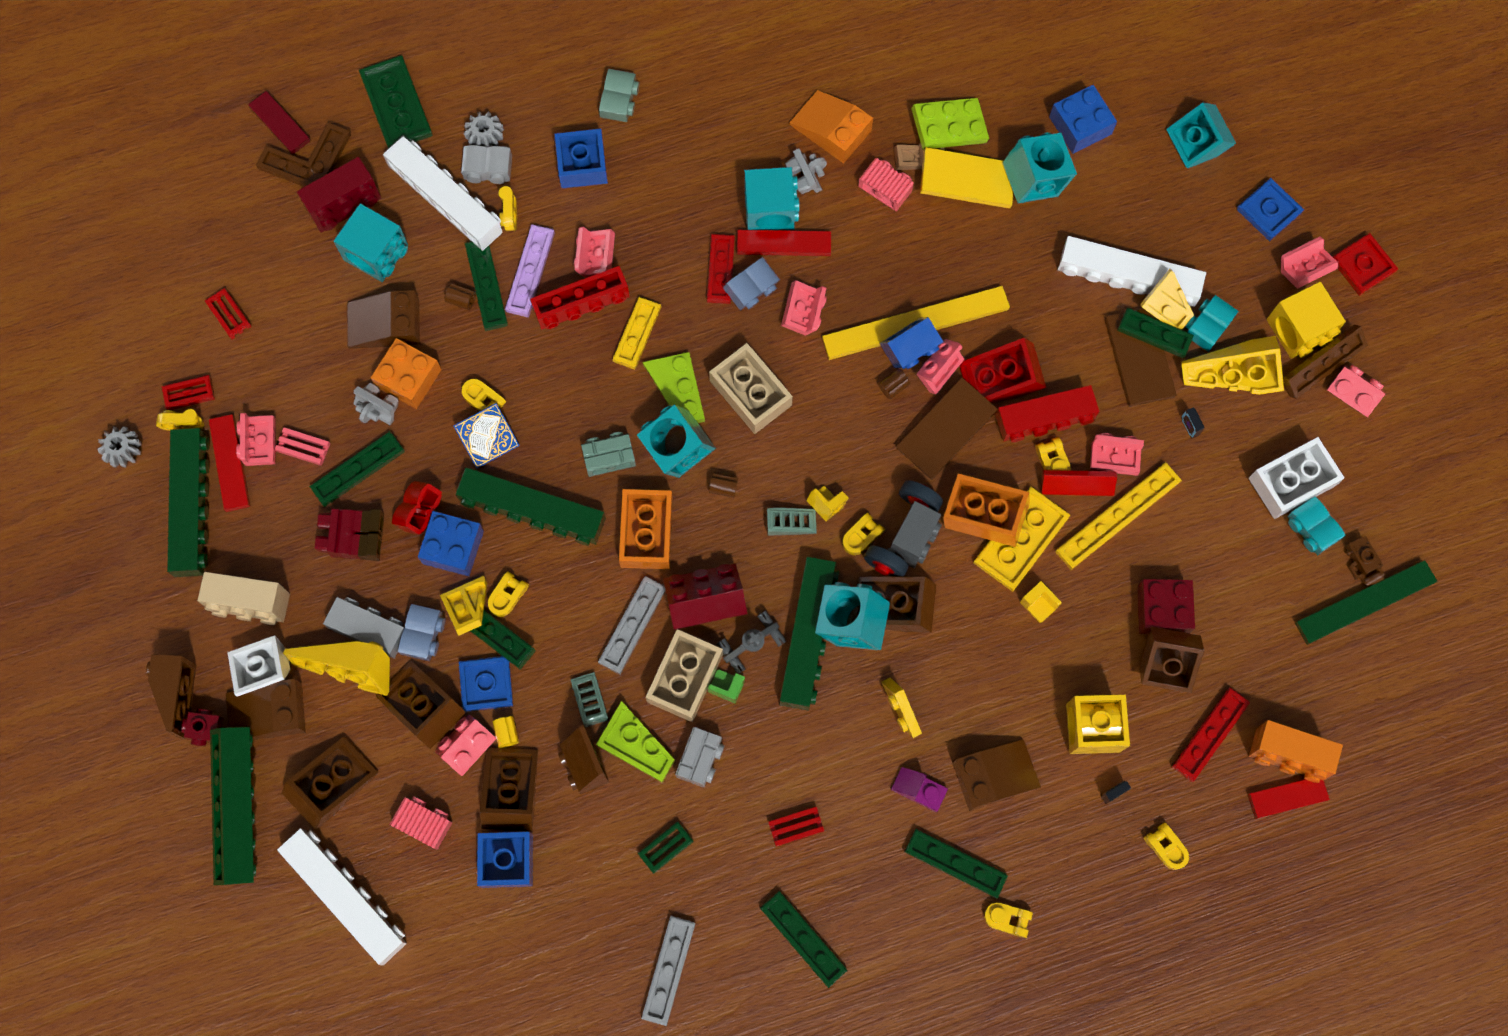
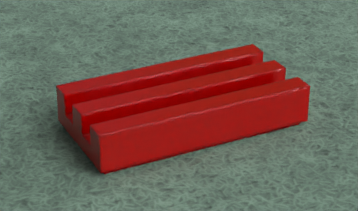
(238, 327)
(208, 389)
(816, 819)

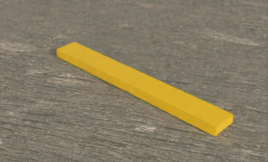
(941, 316)

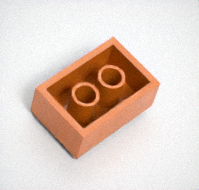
(986, 510)
(646, 529)
(1295, 751)

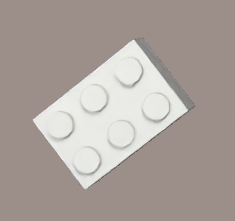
(1296, 477)

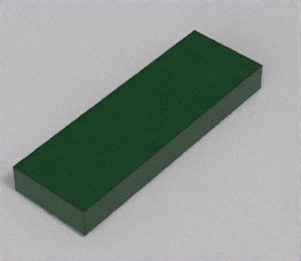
(1155, 333)
(503, 641)

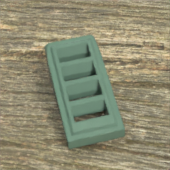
(792, 530)
(595, 718)

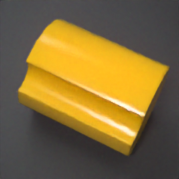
(505, 732)

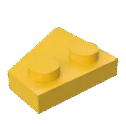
(1168, 302)
(466, 605)
(900, 703)

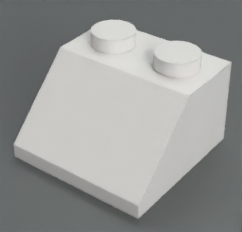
(258, 665)

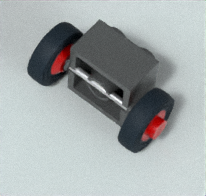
(913, 537)

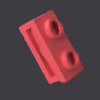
(594, 251)
(1307, 263)
(804, 308)
(941, 365)
(1357, 390)
(256, 439)
(1116, 454)
(464, 744)

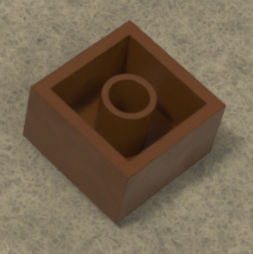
(1171, 659)

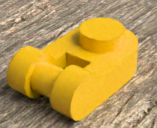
(509, 214)
(475, 393)
(172, 420)
(1059, 462)
(856, 541)
(501, 602)
(1175, 854)
(999, 915)

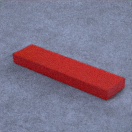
(784, 243)
(229, 466)
(1210, 734)

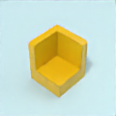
(826, 503)
(1040, 602)

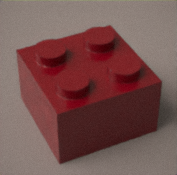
(1166, 605)

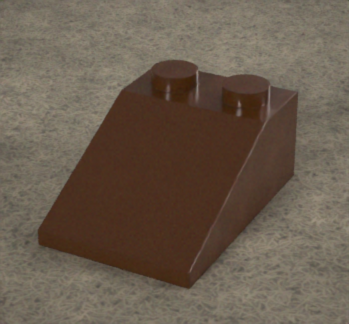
(382, 319)
(910, 602)
(172, 688)
(421, 705)
(269, 710)
(583, 762)
(996, 774)
(328, 782)
(509, 789)

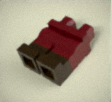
(351, 534)

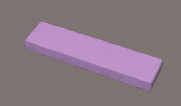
(530, 270)

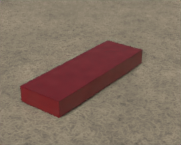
(279, 123)

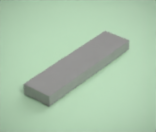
(632, 625)
(668, 971)

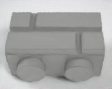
(699, 757)

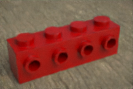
(580, 298)
(1047, 413)

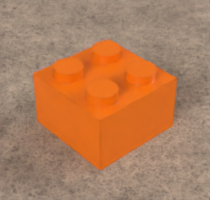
(406, 373)

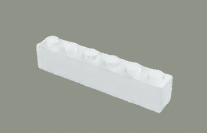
(443, 193)
(1125, 269)
(342, 897)

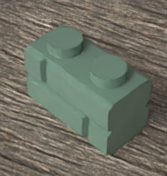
(608, 454)

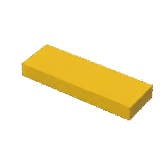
(637, 333)

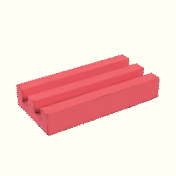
(284, 440)

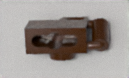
(1365, 561)

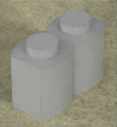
(486, 163)

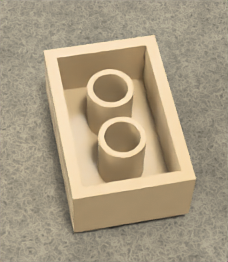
(750, 388)
(243, 598)
(684, 675)

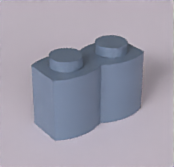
(751, 284)
(421, 632)

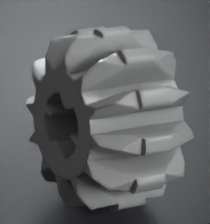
(484, 130)
(110, 444)

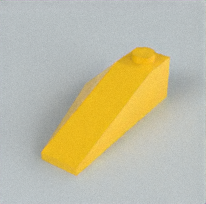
(1244, 366)
(353, 661)

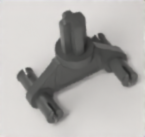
(752, 641)

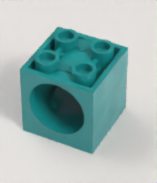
(1039, 167)
(771, 199)
(371, 243)
(694, 450)
(868, 627)

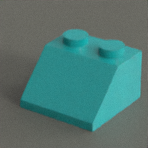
(1201, 135)

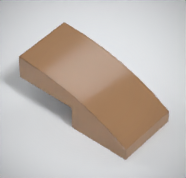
(909, 156)

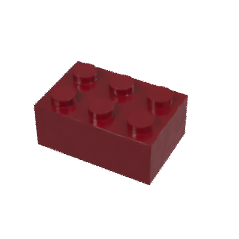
(339, 194)
(705, 596)

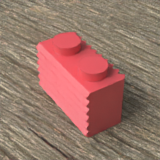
(886, 184)
(421, 823)

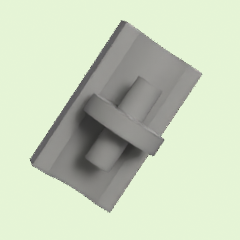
(801, 163)
(373, 407)

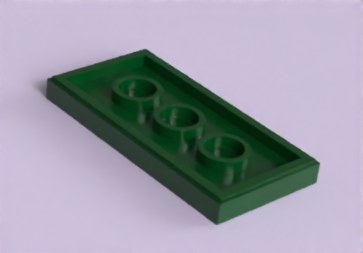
(395, 101)

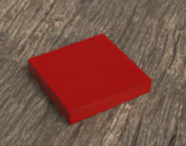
(1365, 264)

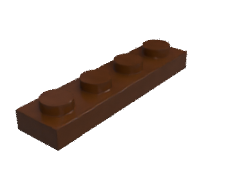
(1325, 361)

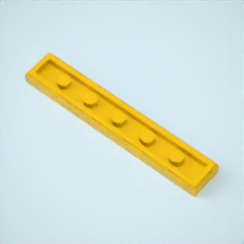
(1118, 516)

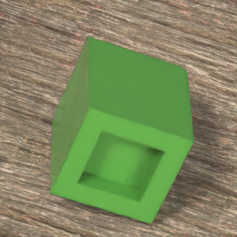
(726, 685)

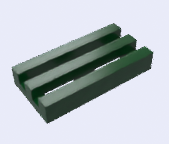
(648, 861)

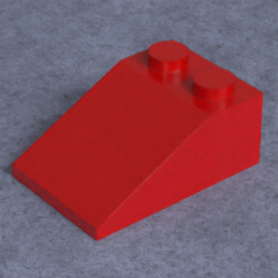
(1005, 371)

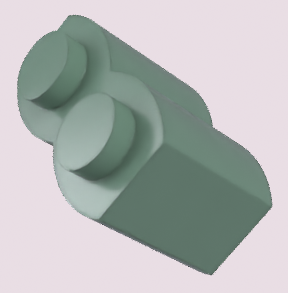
(618, 95)

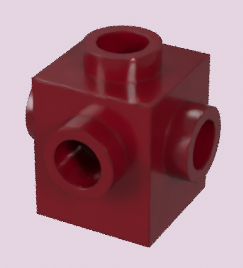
(192, 724)

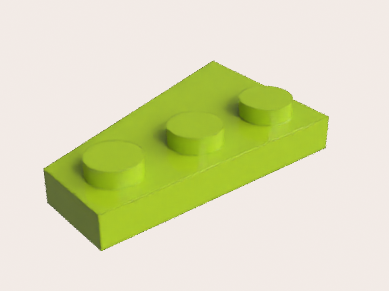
(677, 382)
(635, 745)

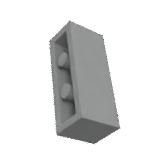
(364, 625)

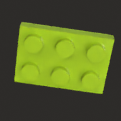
(950, 123)

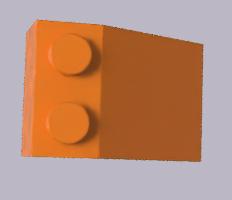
(833, 124)

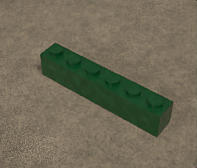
(187, 502)
(530, 506)
(805, 643)
(232, 806)

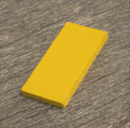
(965, 178)
(1040, 526)

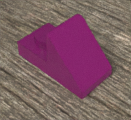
(919, 789)

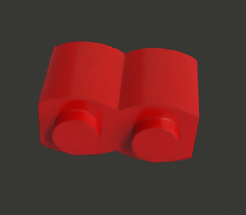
(417, 504)

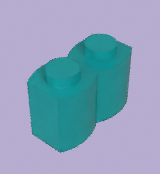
(1211, 323)
(1315, 526)

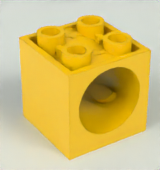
(1306, 321)
(1097, 724)

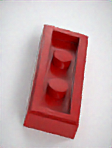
(720, 267)
(1078, 483)
(1287, 797)

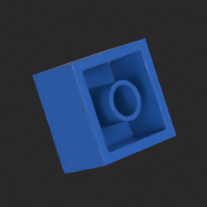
(1083, 119)
(581, 158)
(912, 342)
(450, 543)
(505, 860)

